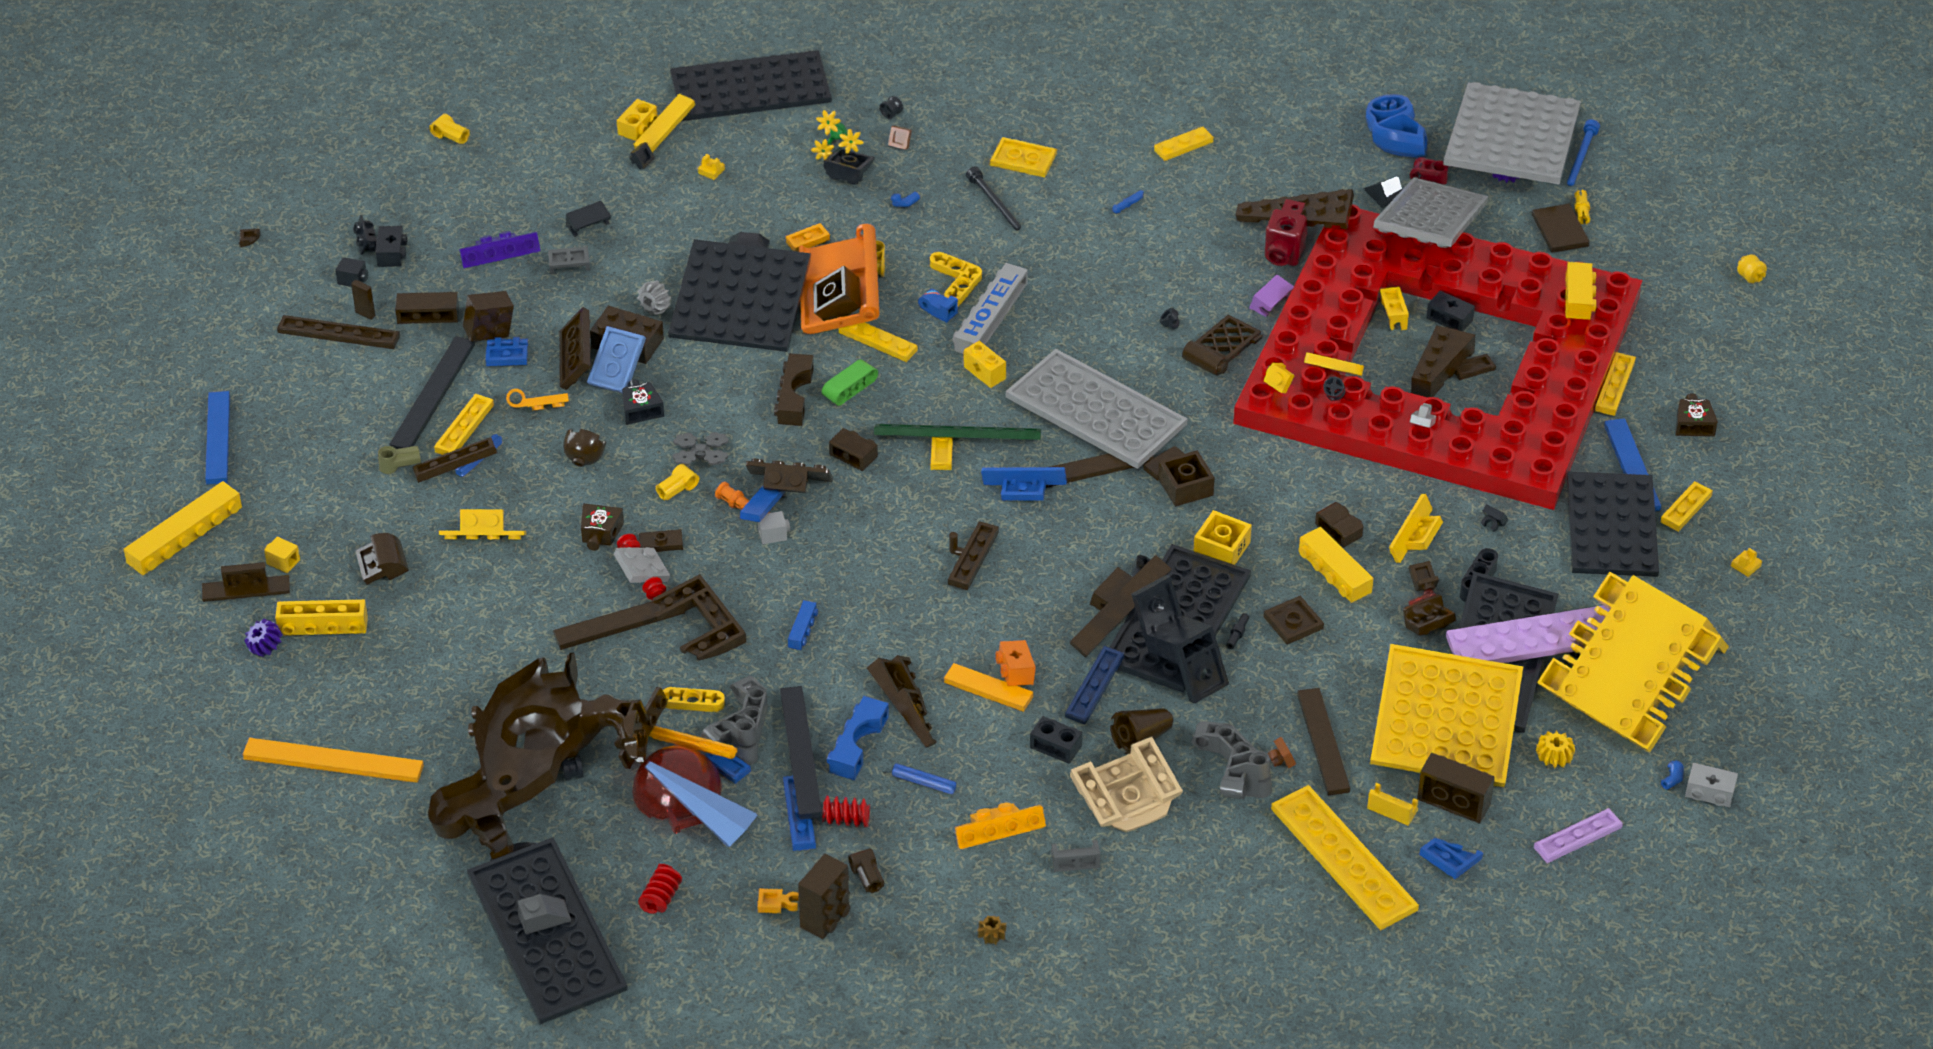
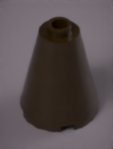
(1137, 725)

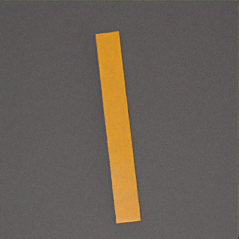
(333, 760)

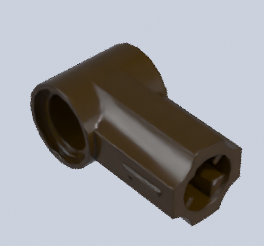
(865, 866)

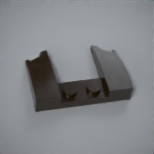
(697, 593)

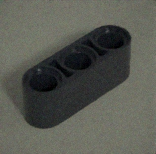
(1484, 563)

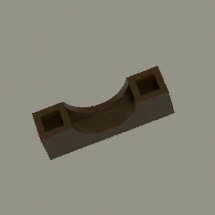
(791, 406)

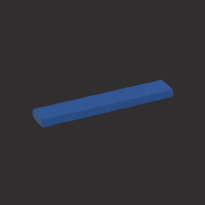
(217, 437)
(1627, 451)

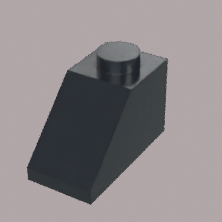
(1384, 191)

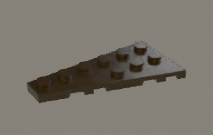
(1320, 208)

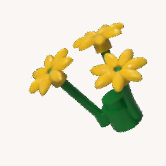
(837, 131)

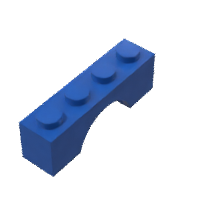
(867, 718)

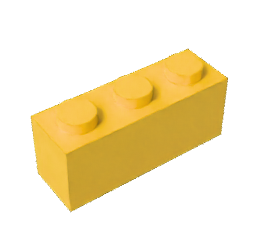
(1580, 290)

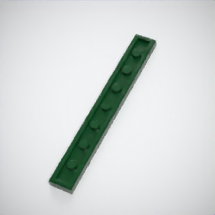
(957, 431)

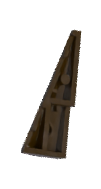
(900, 688)

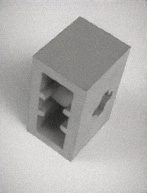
(1711, 785)

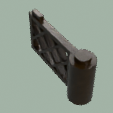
(1209, 357)

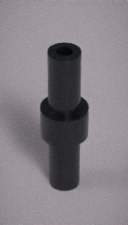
(1237, 631)

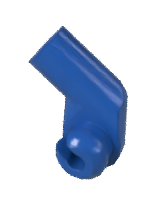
(897, 201)
(1676, 775)

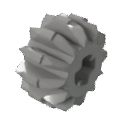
(654, 297)

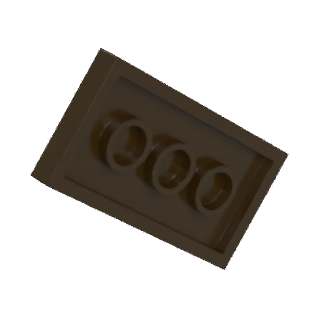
(574, 348)

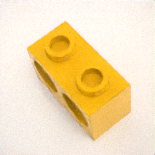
(636, 119)

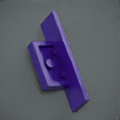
(498, 248)

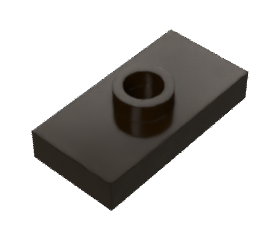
(662, 540)

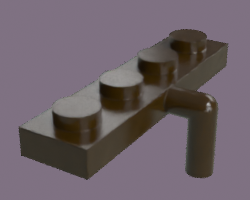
(972, 555)

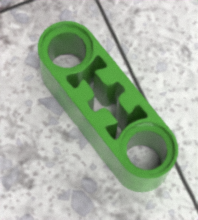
(849, 382)

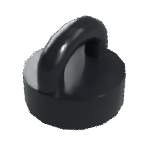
(1169, 317)

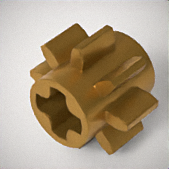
(991, 930)

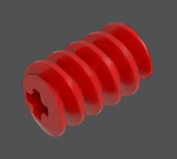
(846, 811)
(660, 889)

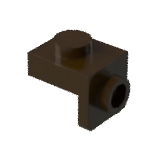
(1423, 576)

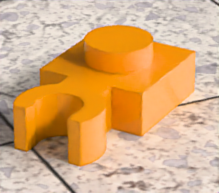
(773, 901)

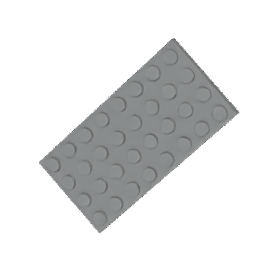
(1430, 212)
(1096, 408)

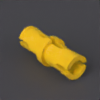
(1582, 206)

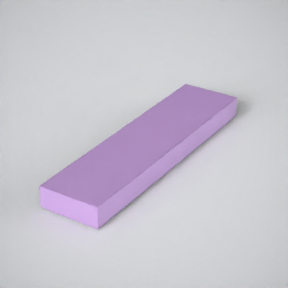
(1578, 835)

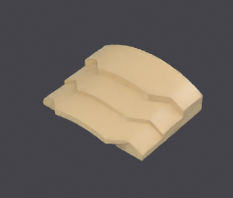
(1129, 789)

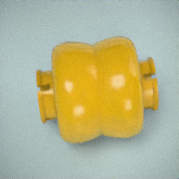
(1752, 268)

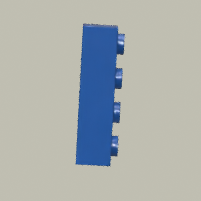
(802, 625)

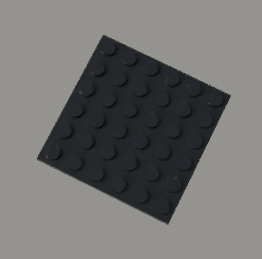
(740, 295)

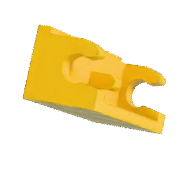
(1395, 307)
(1391, 806)

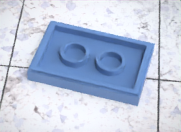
(616, 359)

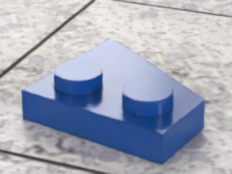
(1449, 857)

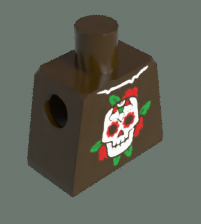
(1695, 417)
(600, 525)

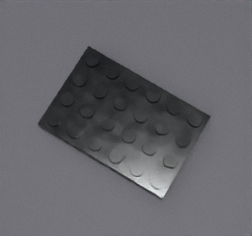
(1612, 524)

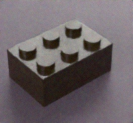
(629, 322)
(1455, 787)
(824, 896)

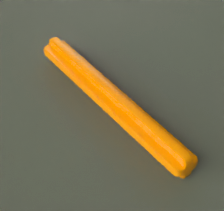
(695, 742)

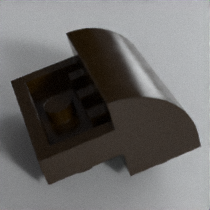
(382, 558)

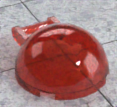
(657, 801)

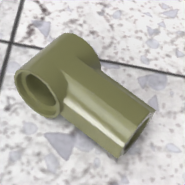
(392, 458)

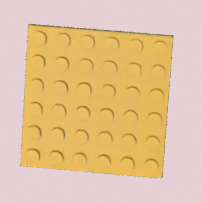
(1446, 708)

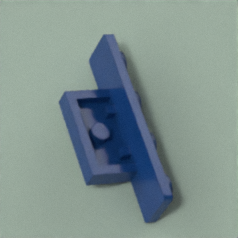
(1024, 482)

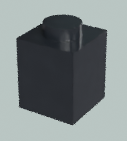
(351, 270)

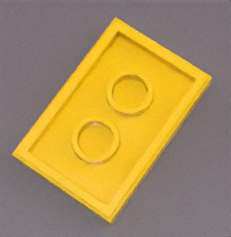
(1023, 157)

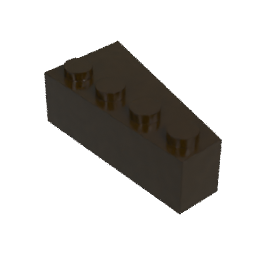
(1440, 359)

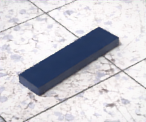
(1094, 685)

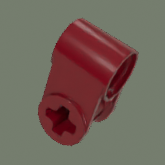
(1430, 170)

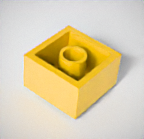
(1223, 537)

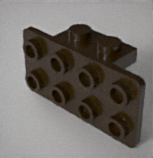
(787, 477)

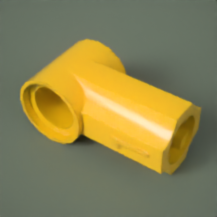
(446, 127)
(681, 479)

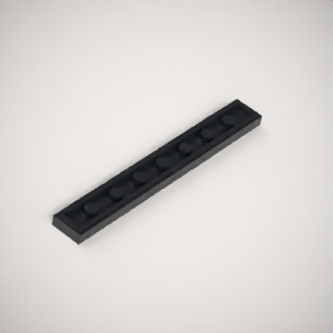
(432, 393)
(800, 753)

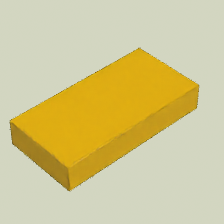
(941, 453)

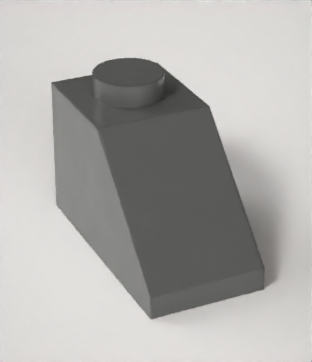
(542, 912)

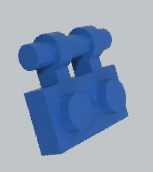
(506, 352)

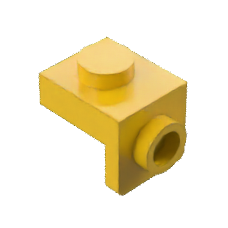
(1278, 377)

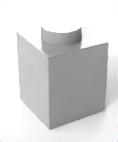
(773, 528)

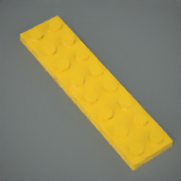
(1344, 857)

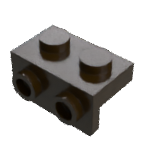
(1427, 615)

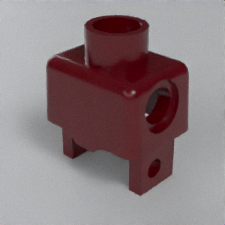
(1286, 244)

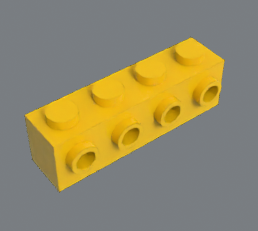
(322, 617)

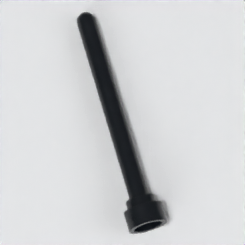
(975, 176)

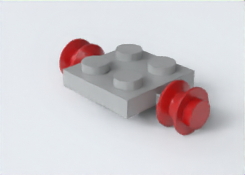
(641, 565)

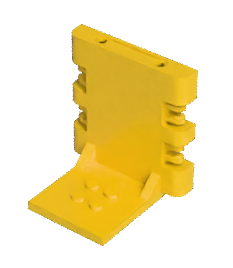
(1633, 659)

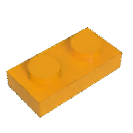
(808, 237)

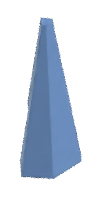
(717, 813)

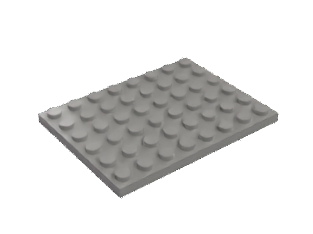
(1512, 133)

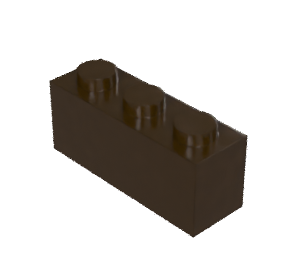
(427, 307)

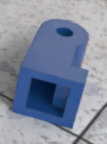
(938, 305)

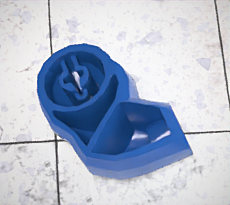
(1394, 126)

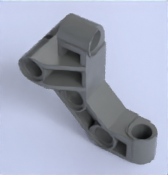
(745, 726)
(1247, 769)

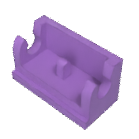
(1270, 295)

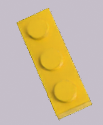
(1183, 143)
(1686, 506)

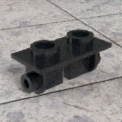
(365, 235)

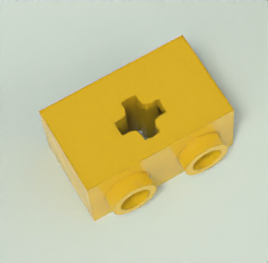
(984, 364)

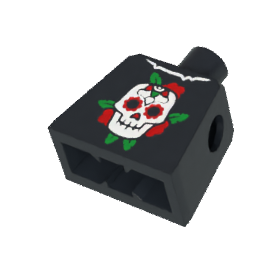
(641, 402)

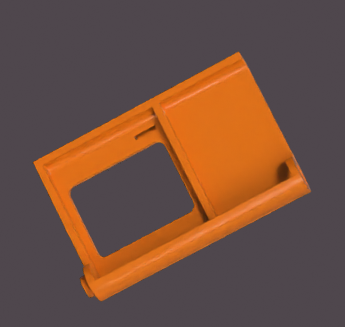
(860, 258)

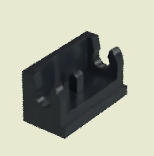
(587, 216)

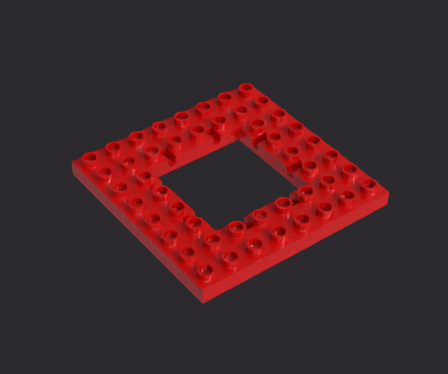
(1551, 399)

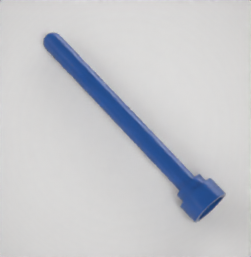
(1590, 129)

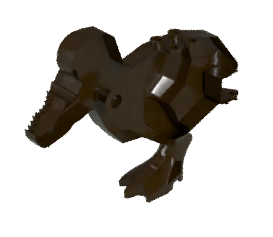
(554, 728)

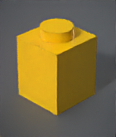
(282, 554)

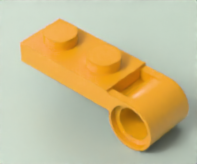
(538, 402)

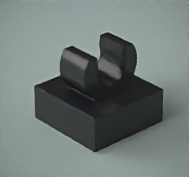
(642, 155)
(1495, 516)

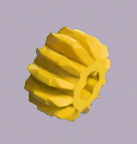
(1555, 749)

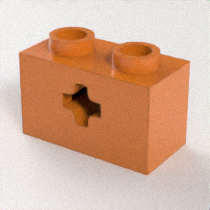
(1016, 663)

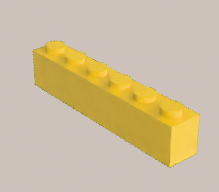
(182, 528)

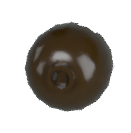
(583, 447)

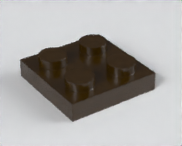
(1293, 620)

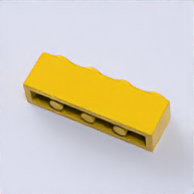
(1335, 564)

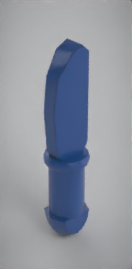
(1127, 202)

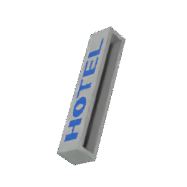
(992, 307)

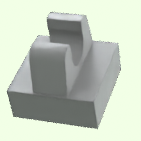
(1423, 416)

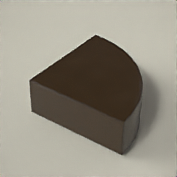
(248, 235)

